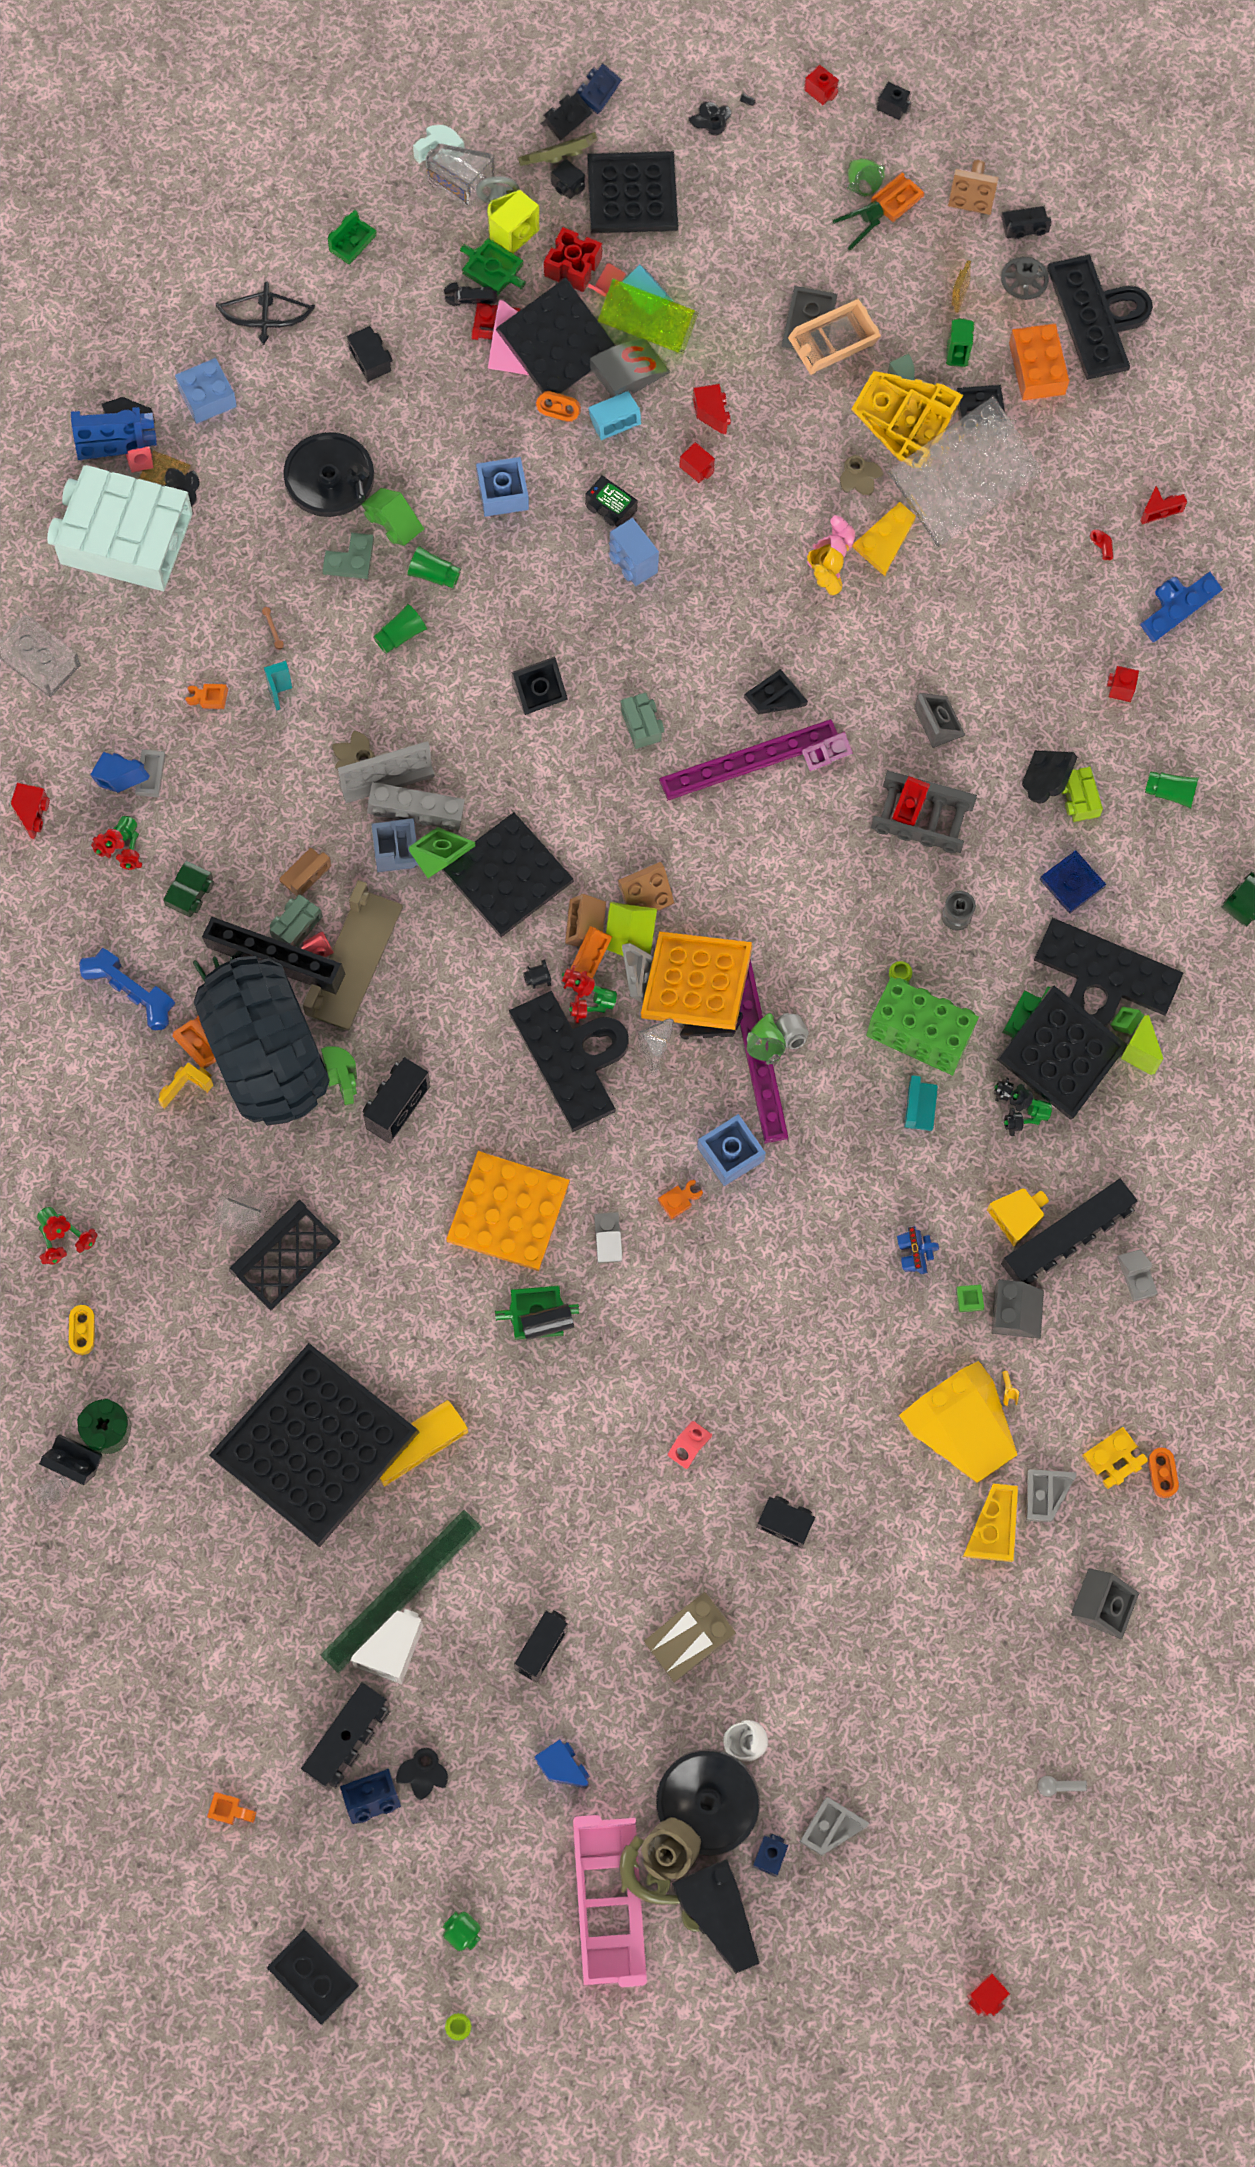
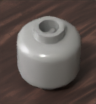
(793, 1030)

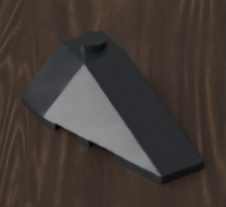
(717, 1908)

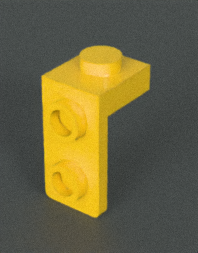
(198, 1076)

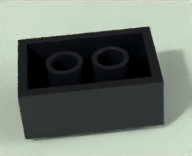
(396, 1099)

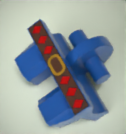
(913, 1240)

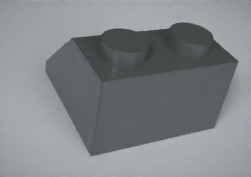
(1017, 1309)
(1105, 1603)

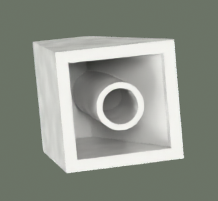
(391, 1647)

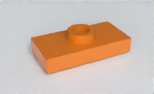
(591, 951)

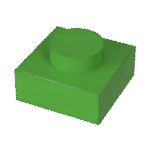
(1127, 1020)
(970, 1298)

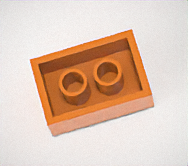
(1039, 362)

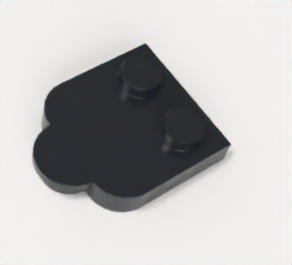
(1048, 774)

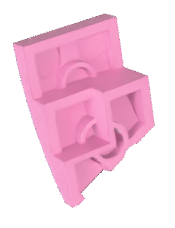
(501, 356)

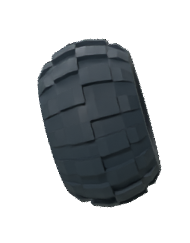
(261, 1040)

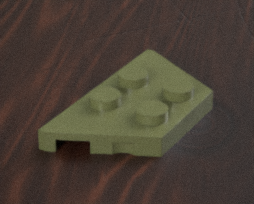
(554, 153)

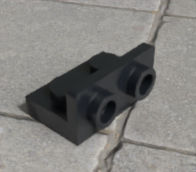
(567, 116)
(1026, 222)
(72, 1460)

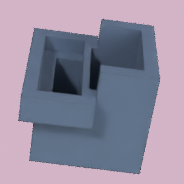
(393, 844)

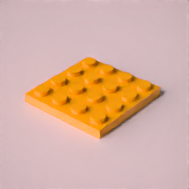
(697, 980)
(508, 1210)

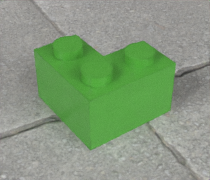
(394, 513)

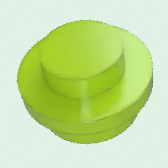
(901, 970)
(458, 2026)

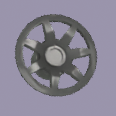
(1025, 275)

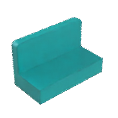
(277, 680)
(920, 1105)

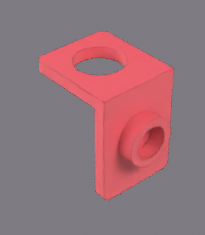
(603, 284)
(139, 459)
(318, 944)
(692, 1440)

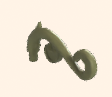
(659, 1896)

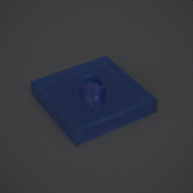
(1072, 881)

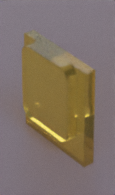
(961, 286)
(160, 465)

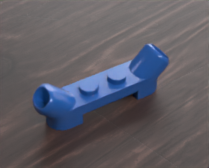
(107, 966)

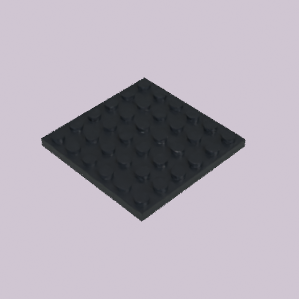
(314, 1444)

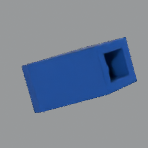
(118, 773)
(560, 1767)

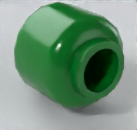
(461, 1931)

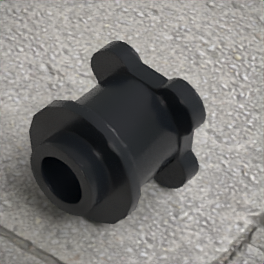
(537, 975)

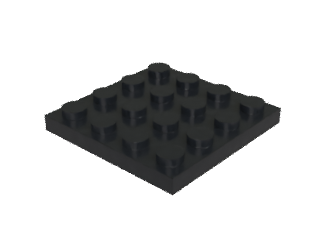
(632, 192)
(555, 338)
(508, 874)
(1062, 1052)

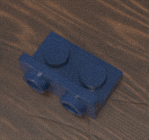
(599, 87)
(370, 1796)

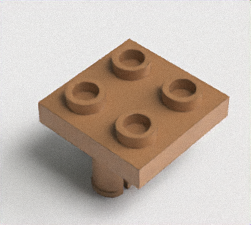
(973, 189)
(647, 888)

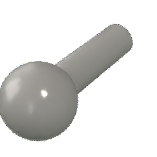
(1049, 1786)

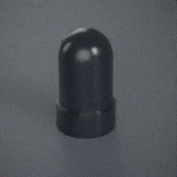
(747, 100)

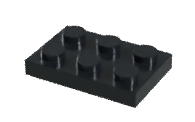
(312, 1976)

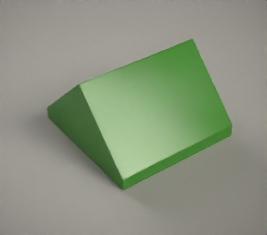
(439, 850)

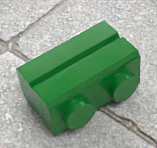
(960, 342)

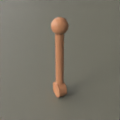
(278, 643)

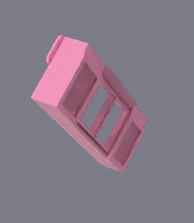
(612, 1957)

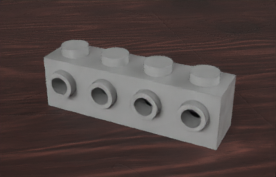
(422, 806)

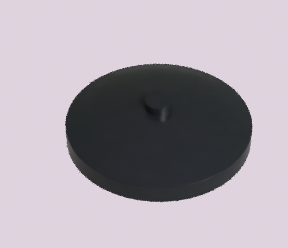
(318, 472)
(712, 1796)

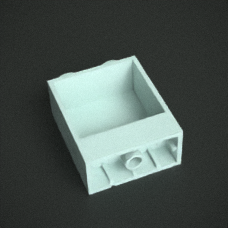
(121, 527)

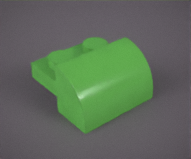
(341, 1071)

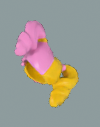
(829, 555)

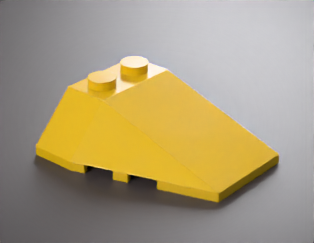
(905, 411)
(964, 1423)

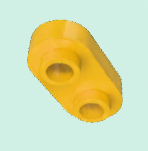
(81, 1331)

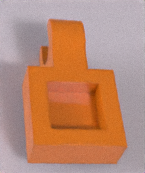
(226, 1809)

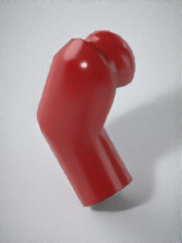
(1104, 542)

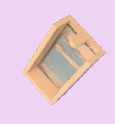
(834, 336)

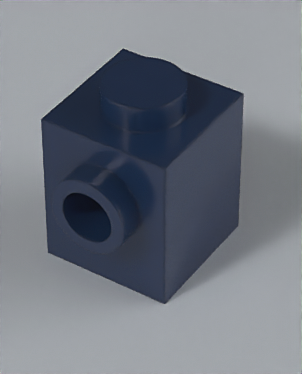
(770, 1854)

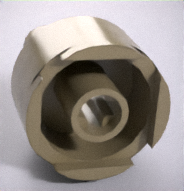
(670, 1849)

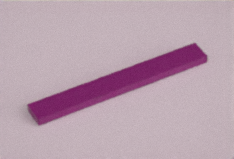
(744, 760)
(761, 1074)

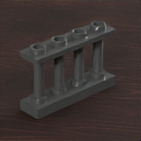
(940, 796)

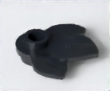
(711, 117)
(188, 482)
(422, 1777)

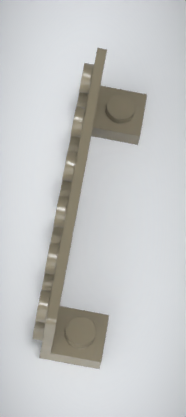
(359, 951)

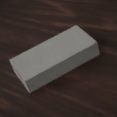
(154, 766)

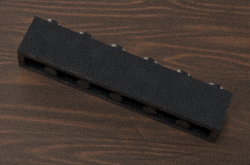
(296, 962)
(1069, 1232)

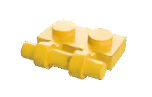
(1110, 1451)

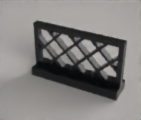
(269, 1240)

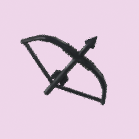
(265, 299)

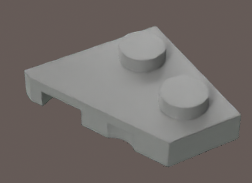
(1046, 1493)
(831, 1827)

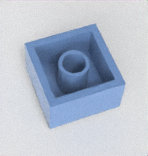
(205, 390)
(502, 486)
(633, 552)
(731, 1150)

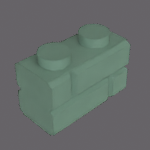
(641, 720)
(296, 921)

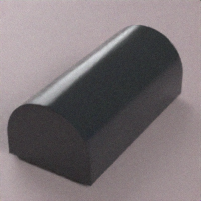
(547, 1321)

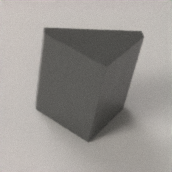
(938, 719)

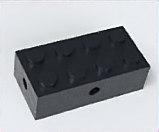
(356, 1720)

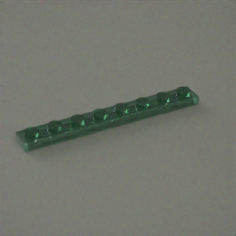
(401, 1590)

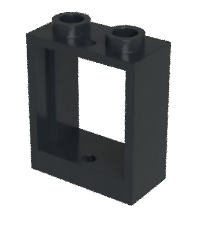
(541, 1645)

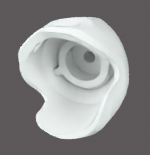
(746, 1740)

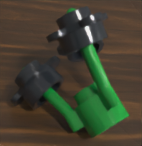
(1021, 1100)

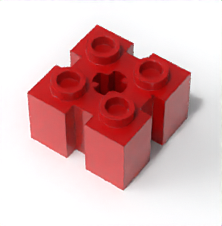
(573, 259)

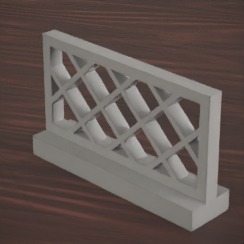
(393, 769)

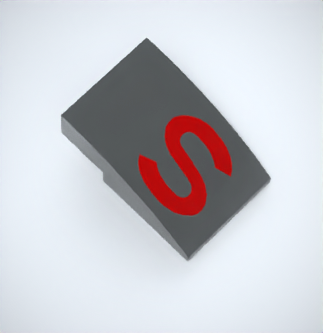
(628, 367)

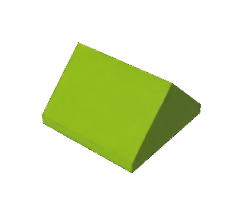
(630, 925)
(1144, 1048)

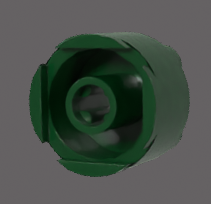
(1241, 901)
(94, 1436)

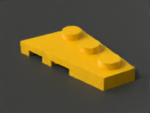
(885, 538)
(996, 1526)

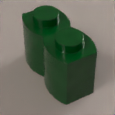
(188, 889)

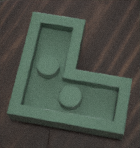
(355, 562)

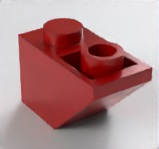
(710, 408)
(28, 805)

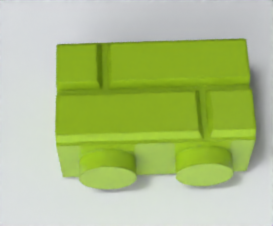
(1082, 795)

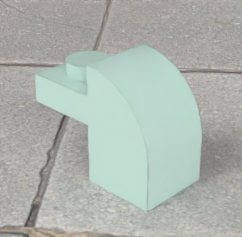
(435, 135)

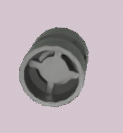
(958, 910)

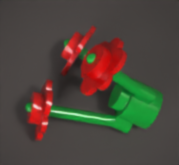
(55, 1226)

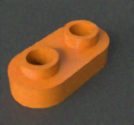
(559, 406)
(1164, 1473)

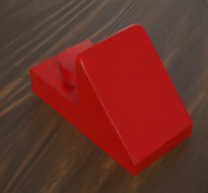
(1159, 508)
(911, 801)

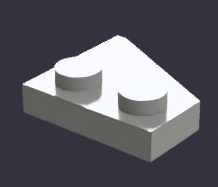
(637, 969)

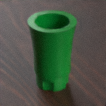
(433, 568)
(400, 629)
(1172, 787)

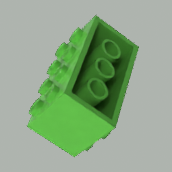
(922, 1025)

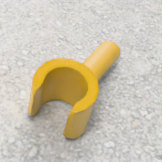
(1010, 1392)

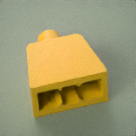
(1018, 1213)

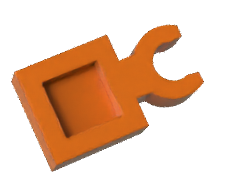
(210, 697)
(677, 1200)

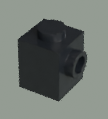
(894, 101)
(568, 179)

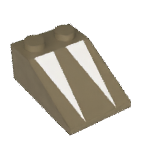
(690, 1637)

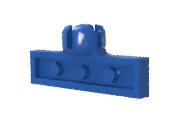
(1179, 603)

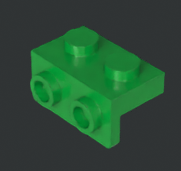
(350, 238)

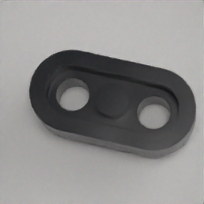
(467, 296)

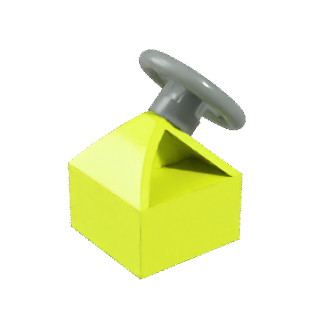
(510, 213)

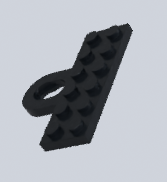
(1090, 318)
(1107, 967)
(563, 1061)

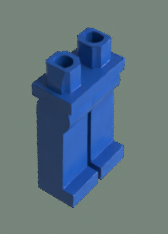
(111, 433)

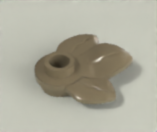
(859, 479)
(352, 752)

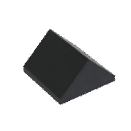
(539, 685)

